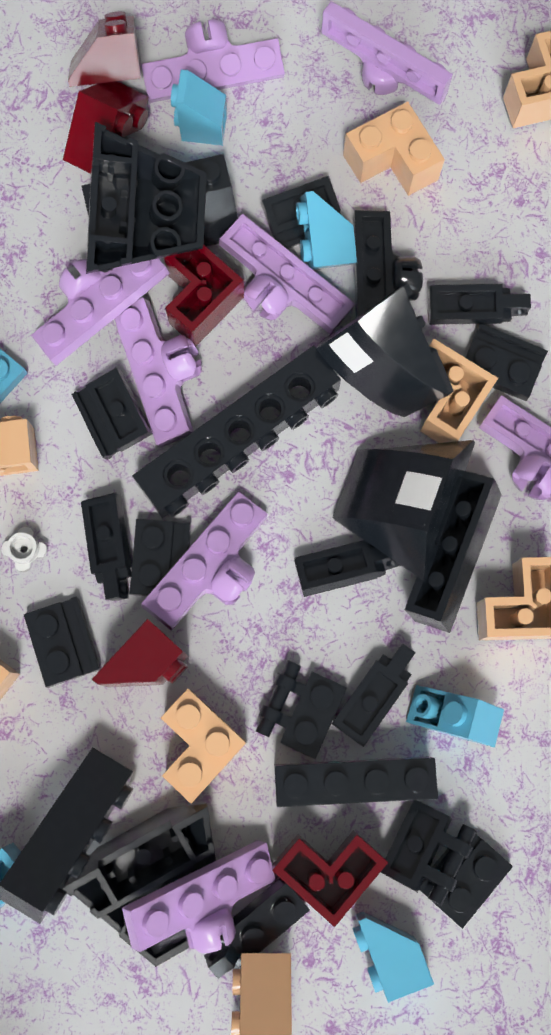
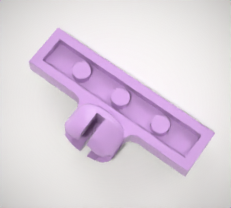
(383, 57)
(214, 62)
(283, 278)
(94, 303)
(158, 370)
(527, 438)
(209, 564)
(200, 902)

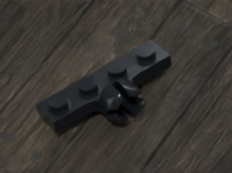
(377, 267)

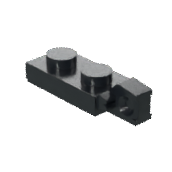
(475, 304)
(107, 544)
(341, 567)
(374, 696)
(258, 926)

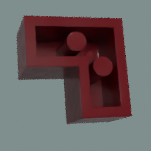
(109, 104)
(207, 294)
(334, 883)

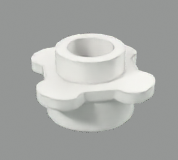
(13, 549)

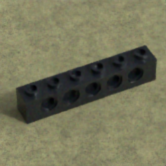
(305, 370)

